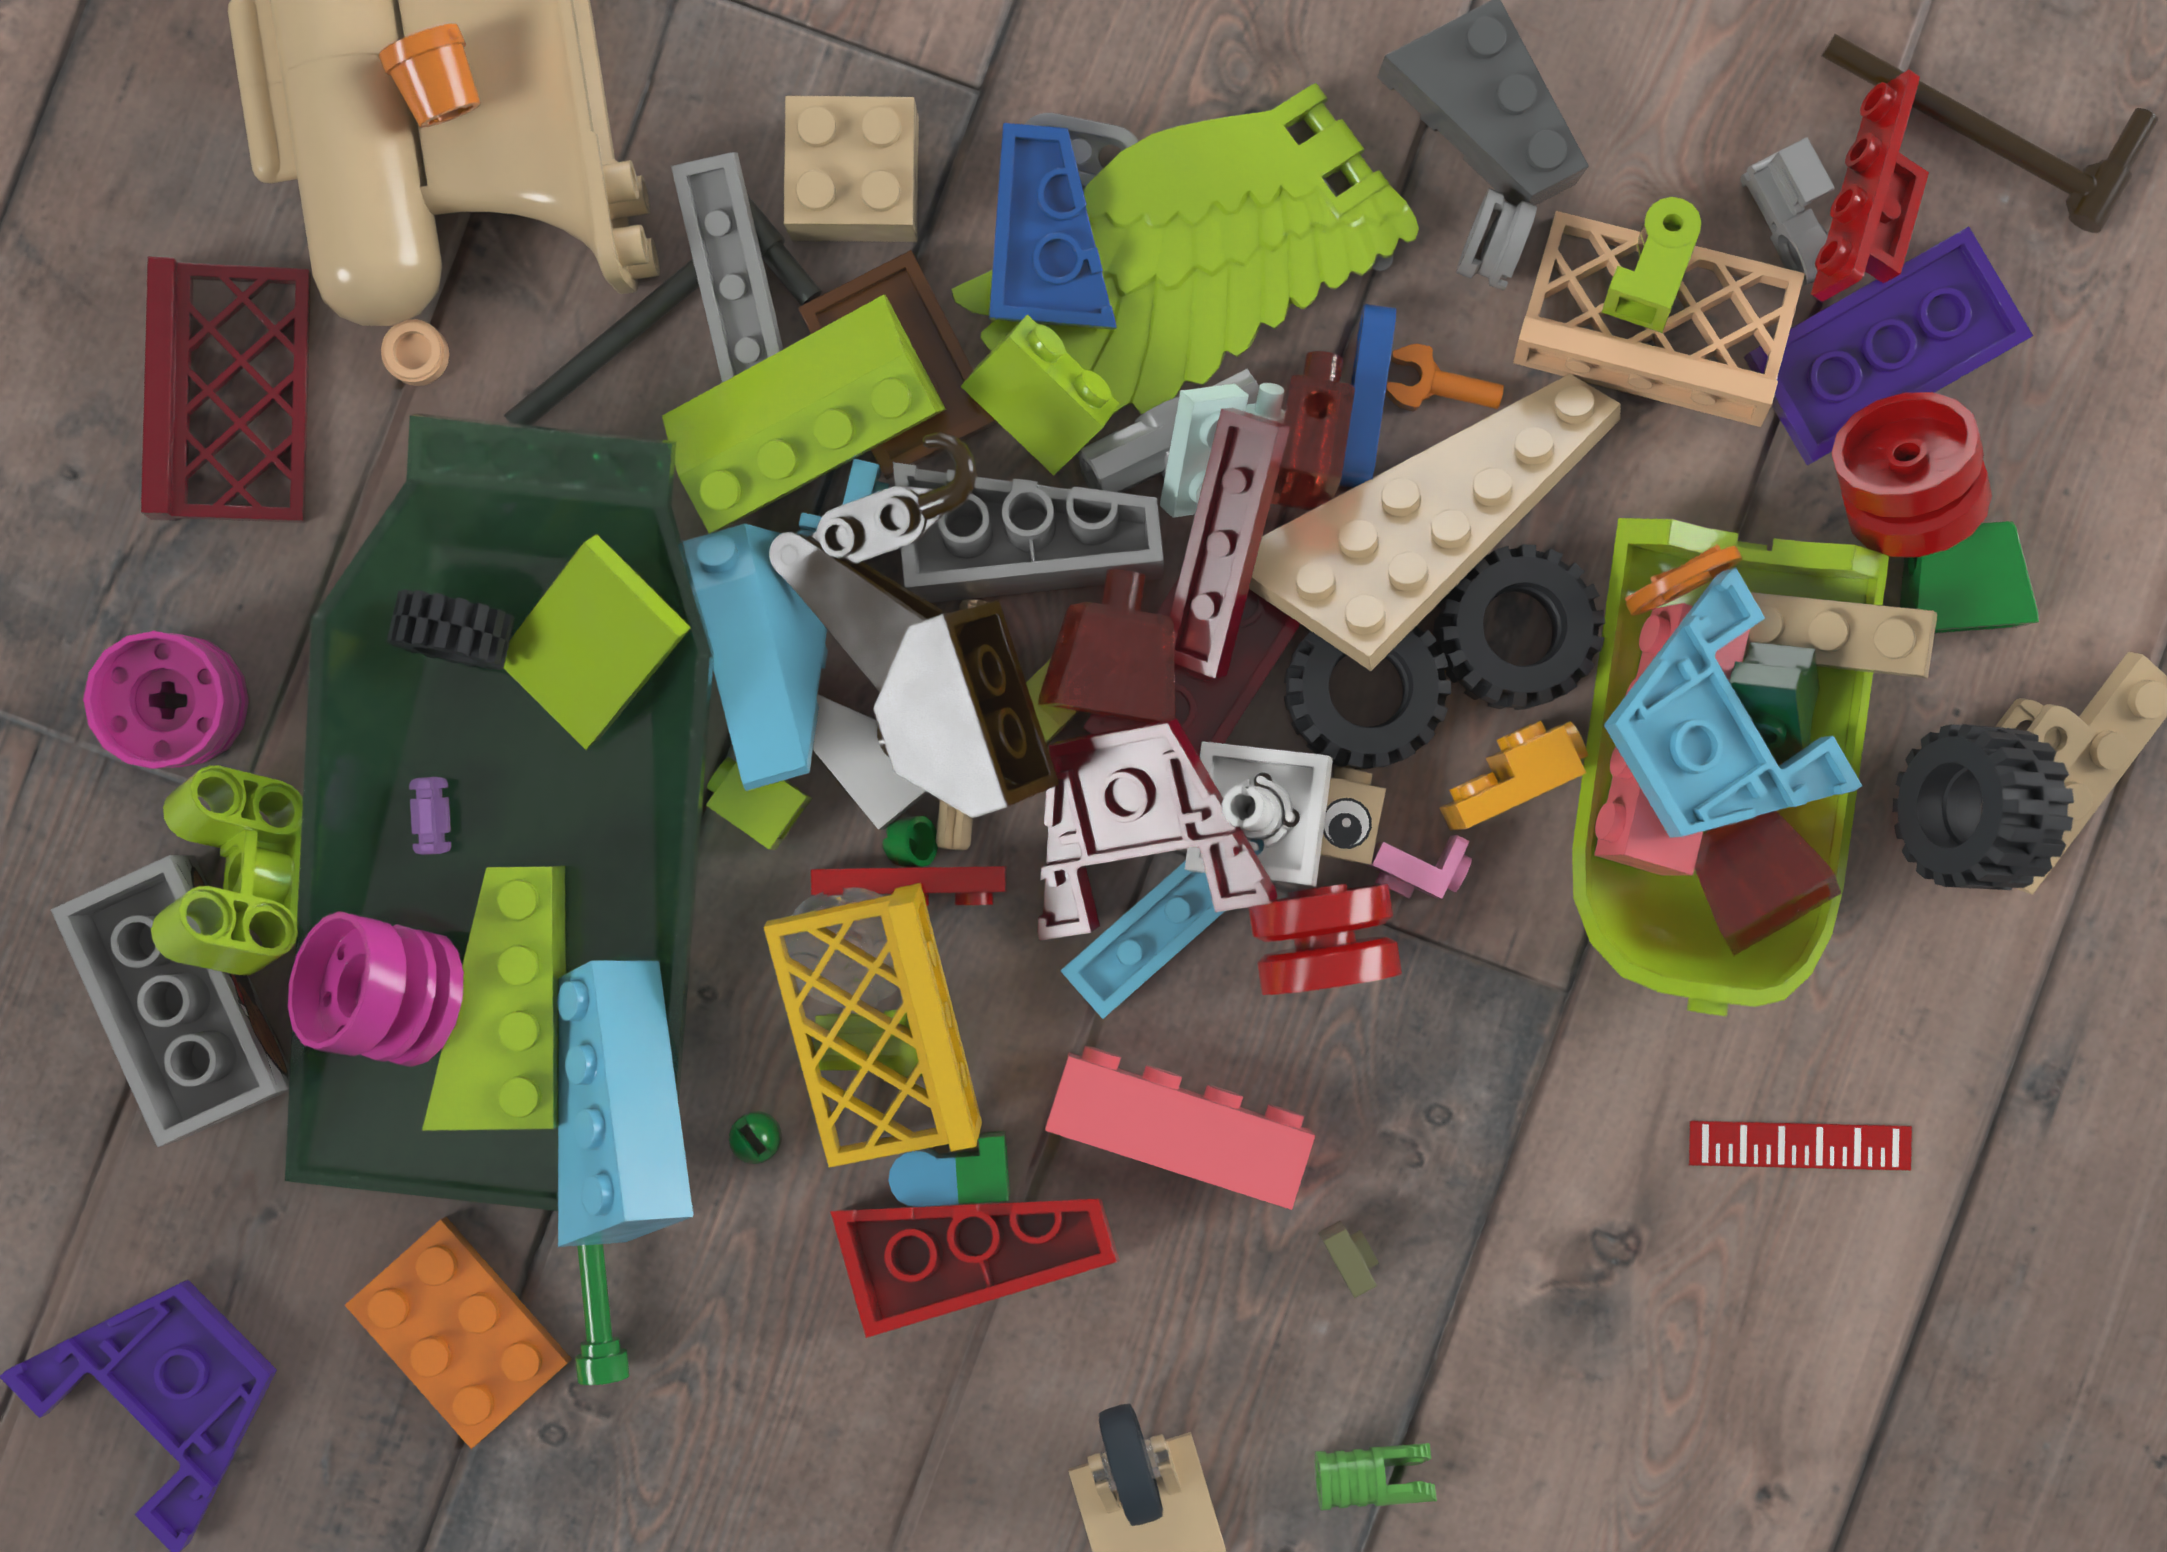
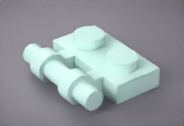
(1194, 435)

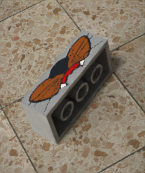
(182, 1032)

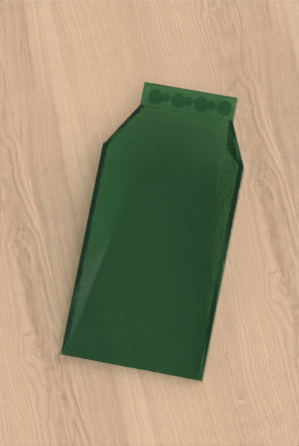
(493, 522)

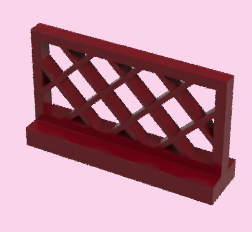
(168, 390)

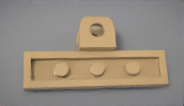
(2099, 741)

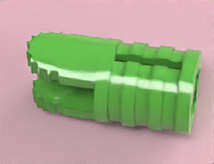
(1360, 1477)

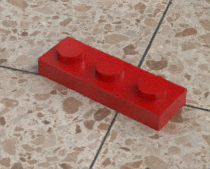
(969, 884)

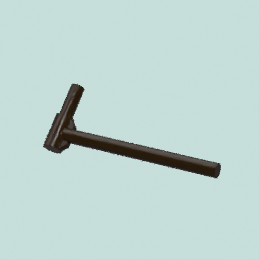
(2091, 191)

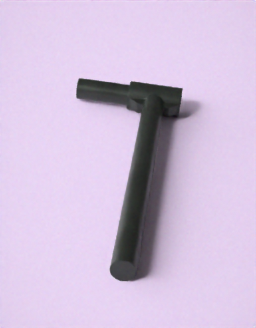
(648, 313)

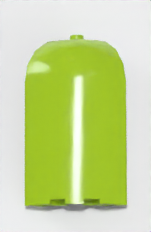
(1662, 925)

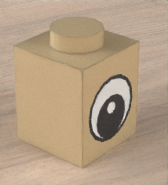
(1352, 816)

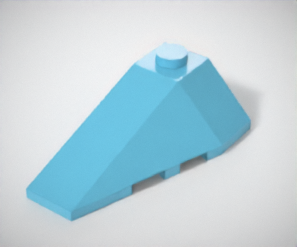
(764, 652)

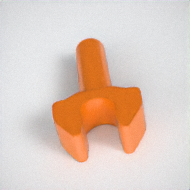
(1437, 382)

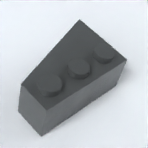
(1490, 103)

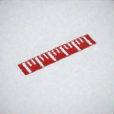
(1800, 1145)

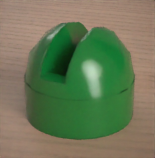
(907, 833)
(764, 1128)

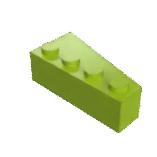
(505, 1046)

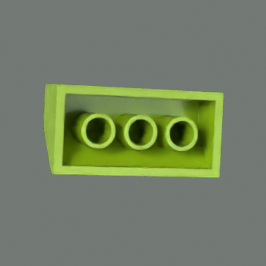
(800, 414)

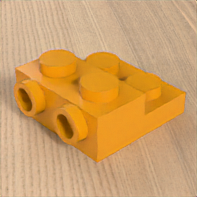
(1527, 766)

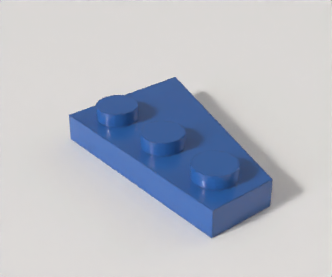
(1044, 235)

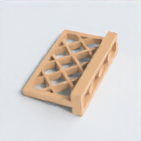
(1651, 370)

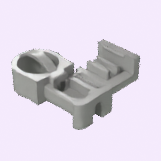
(1781, 190)

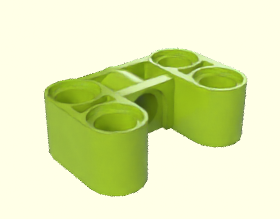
(258, 871)

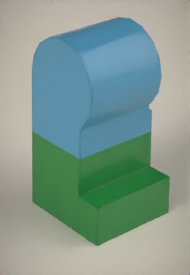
(953, 1178)

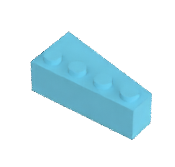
(617, 1107)

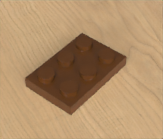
(931, 339)

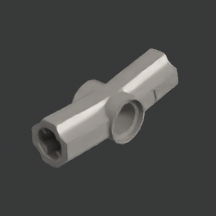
(1143, 448)

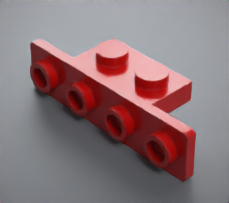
(1877, 198)

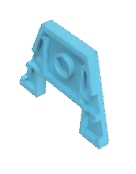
(1694, 738)

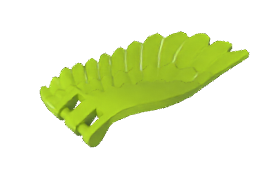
(1215, 236)

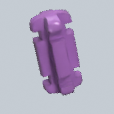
(430, 815)

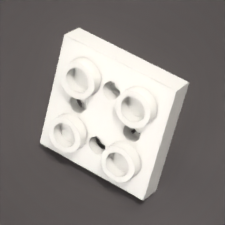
(1297, 783)

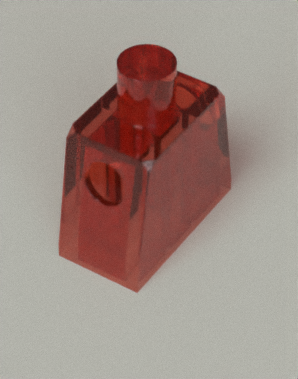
(1319, 423)
(1114, 657)
(1760, 878)

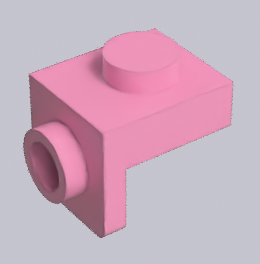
(1406, 872)

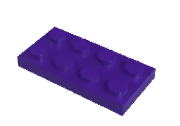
(1893, 339)

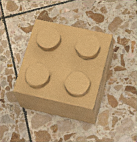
(851, 168)

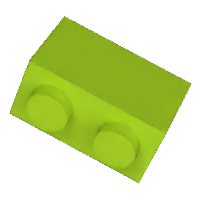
(1041, 394)

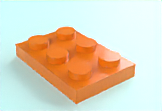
(458, 1332)

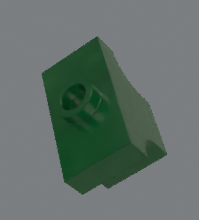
(1779, 694)

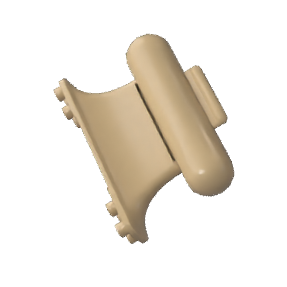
(376, 178)

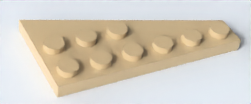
(1400, 542)

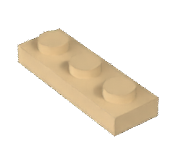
(1849, 633)

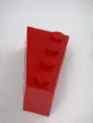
(949, 1258)

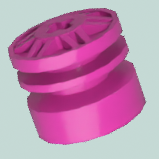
(129, 692)
(375, 990)

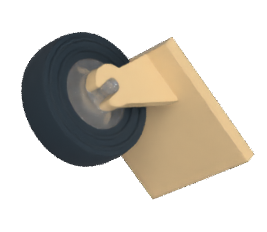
(1144, 1491)

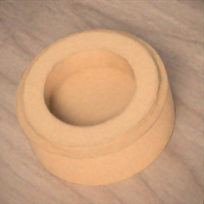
(415, 352)

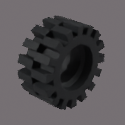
(450, 629)

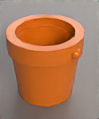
(432, 74)

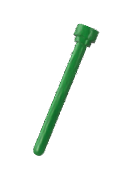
(600, 1355)

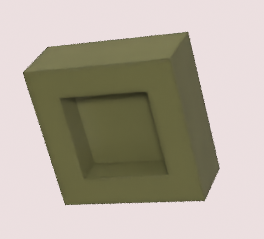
(1351, 1256)

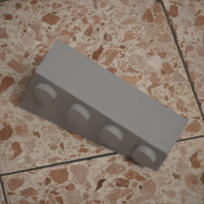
(1028, 539)

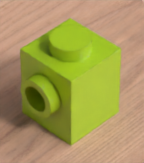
(762, 812)

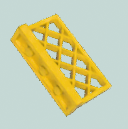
(929, 1015)

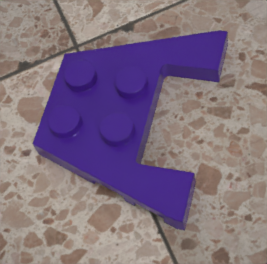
(179, 1376)

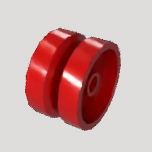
(1912, 474)
(1324, 939)

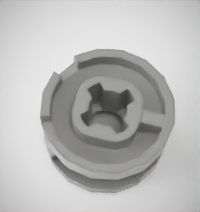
(1503, 241)

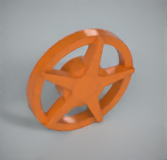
(1683, 579)

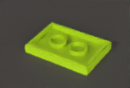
(593, 642)

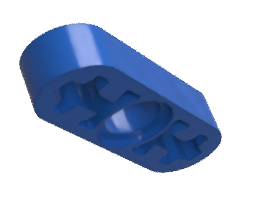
(1370, 383)

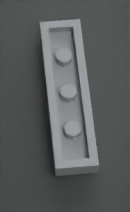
(727, 262)

